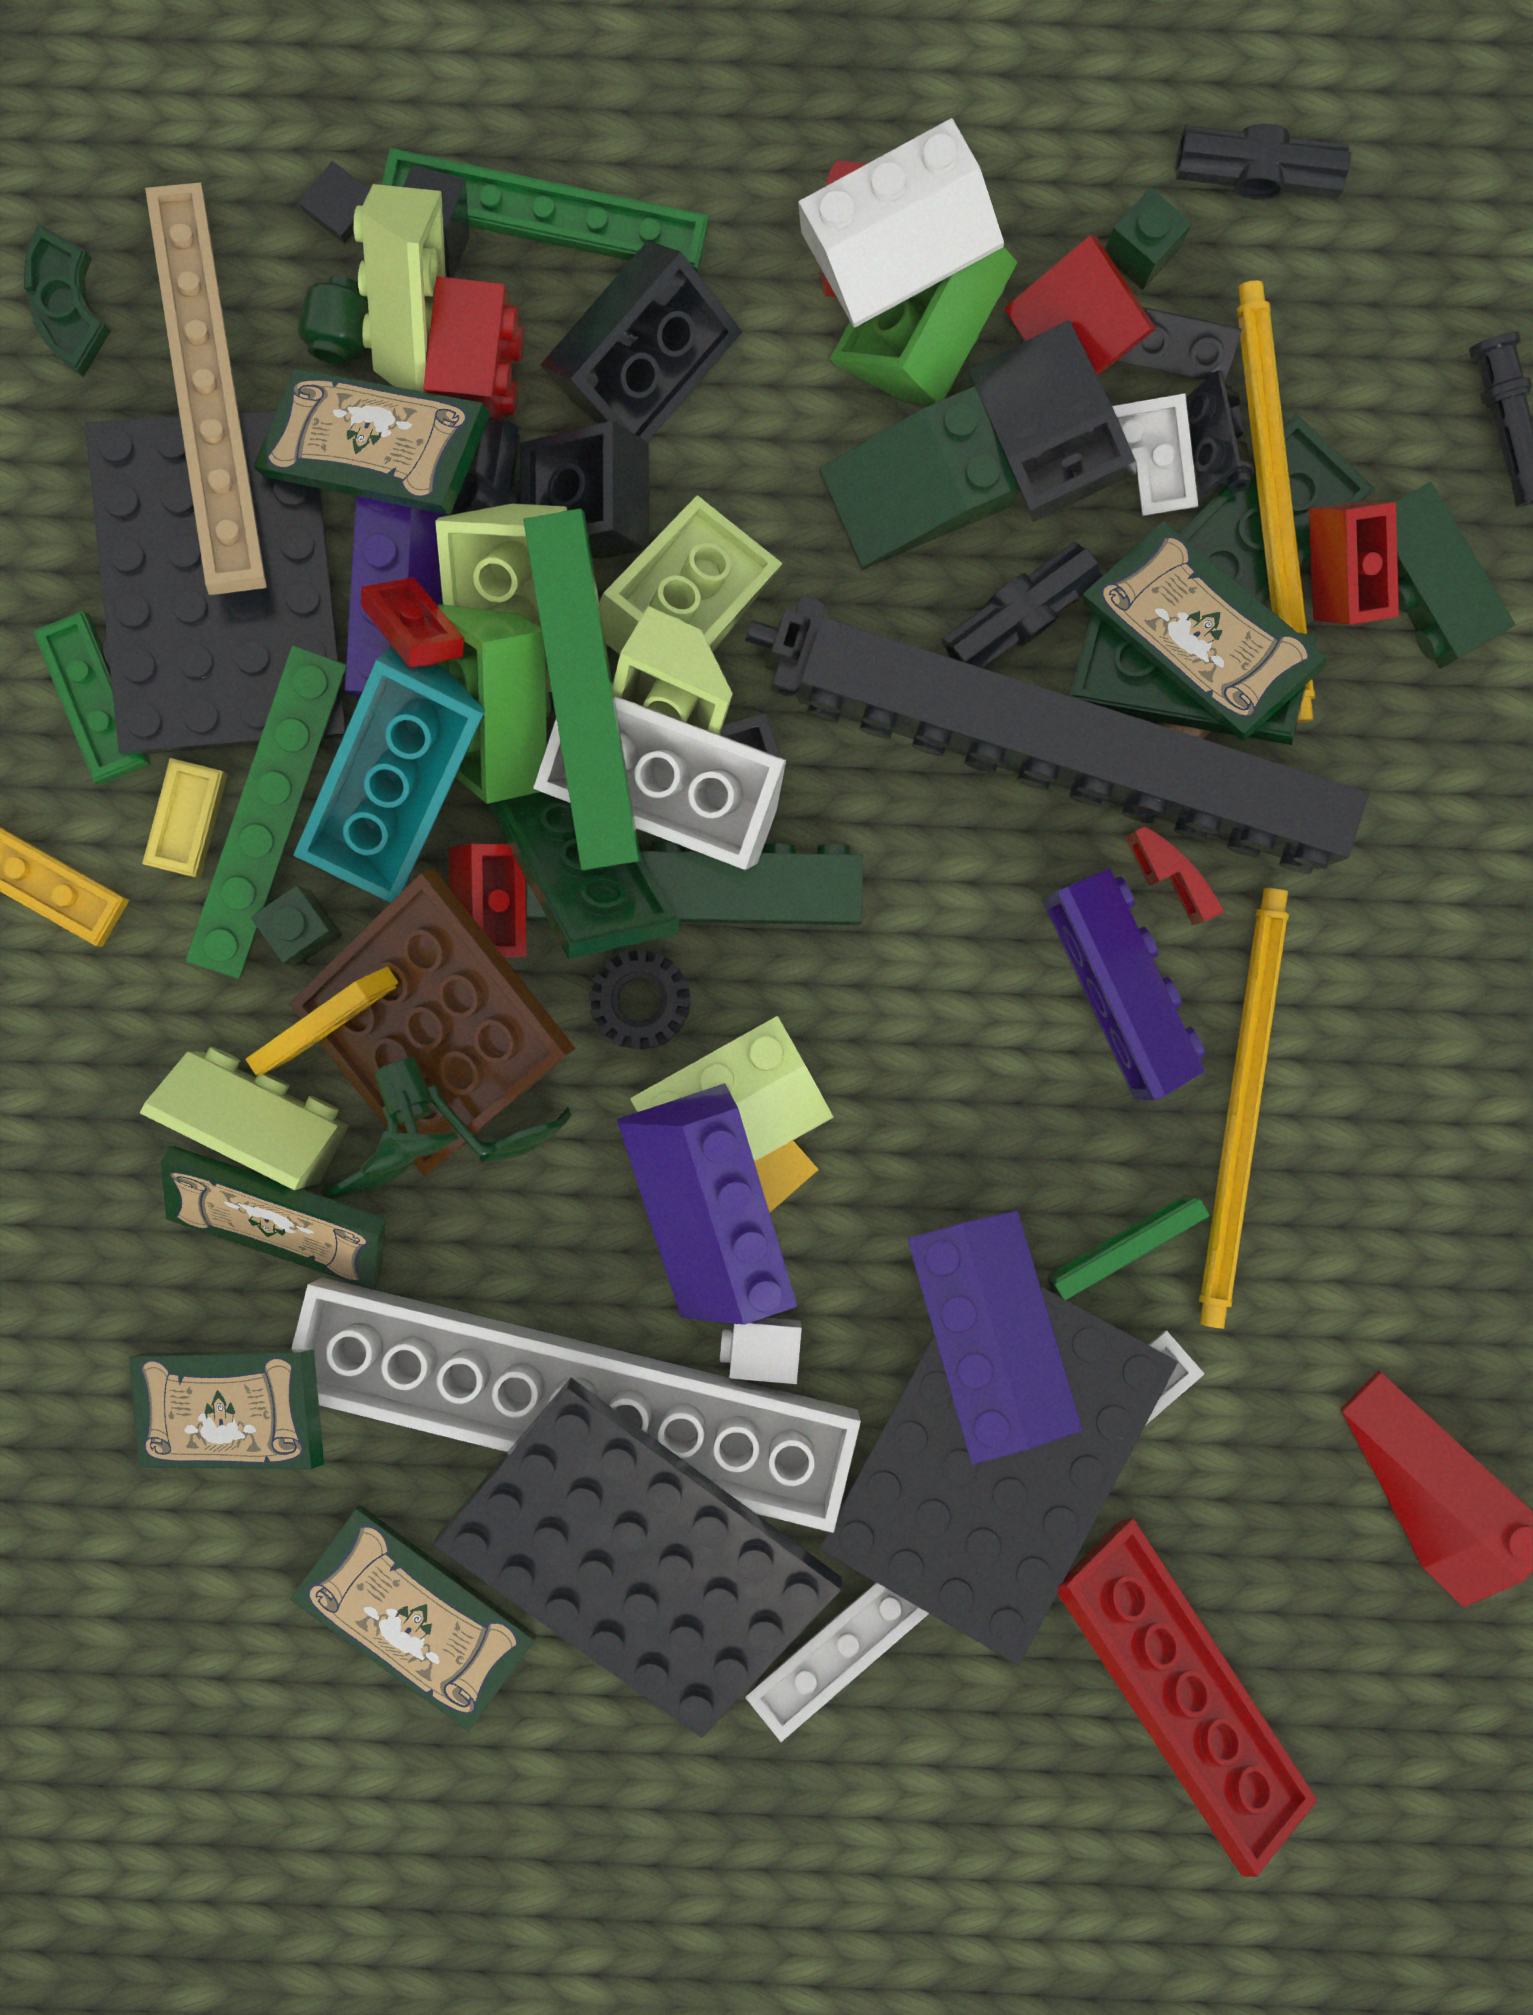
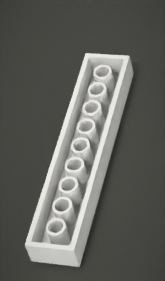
(494, 1378)

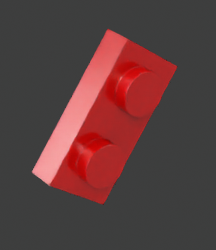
(412, 622)

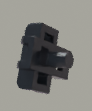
(796, 628)

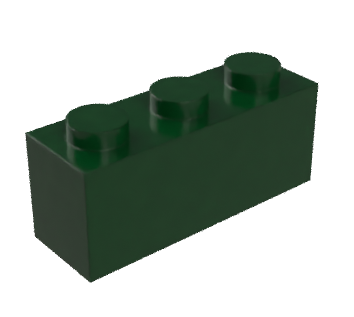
(1443, 581)

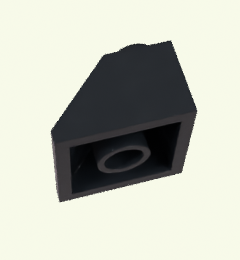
(596, 471)

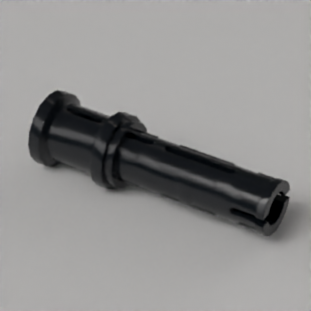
(1506, 395)

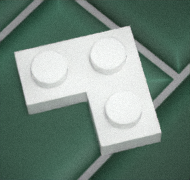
(1162, 451)

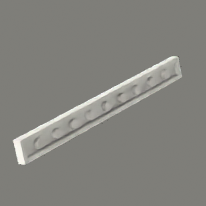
(880, 1618)

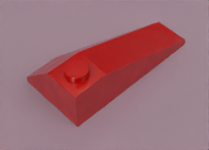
(1453, 1510)

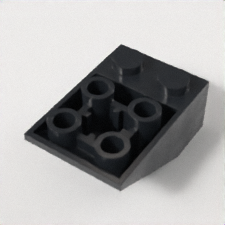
(1053, 421)

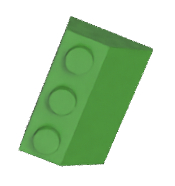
(926, 339)
(508, 678)

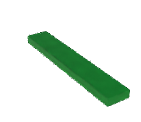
(562, 212)
(582, 688)

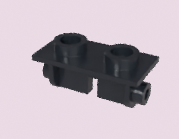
(1185, 346)
(1213, 428)

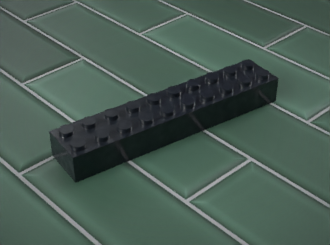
(1080, 748)

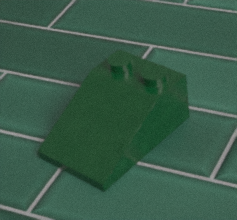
(920, 479)

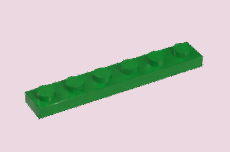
(266, 811)

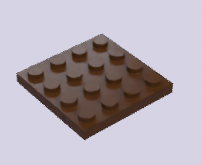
(452, 1010)

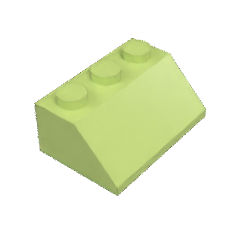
(400, 268)
(488, 560)
(673, 672)
(765, 1080)
(248, 1118)

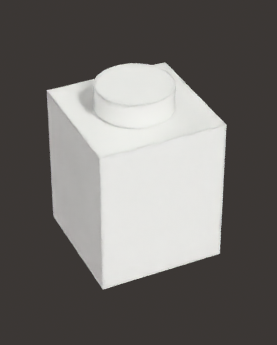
(763, 1350)

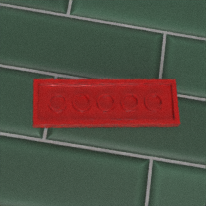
(1187, 1696)

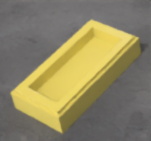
(185, 818)

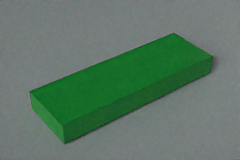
(85, 690)
(1127, 1246)

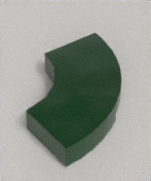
(58, 300)

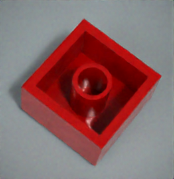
(474, 344)

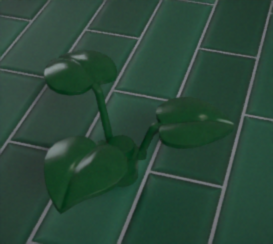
(407, 1101)

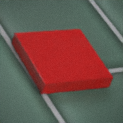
(1093, 297)

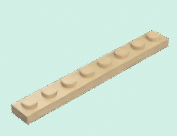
(205, 390)

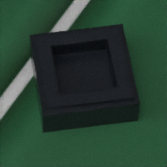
(334, 200)

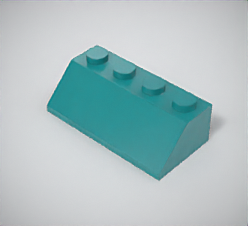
(390, 775)

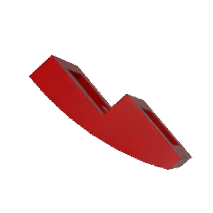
(1162, 860)

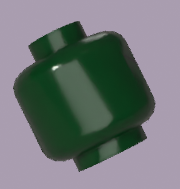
(334, 321)

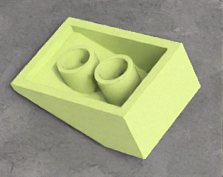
(692, 571)

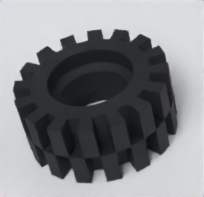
(606, 994)

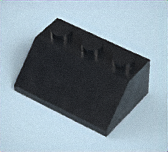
(643, 343)

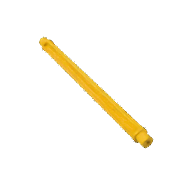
(1271, 465)
(1243, 1108)

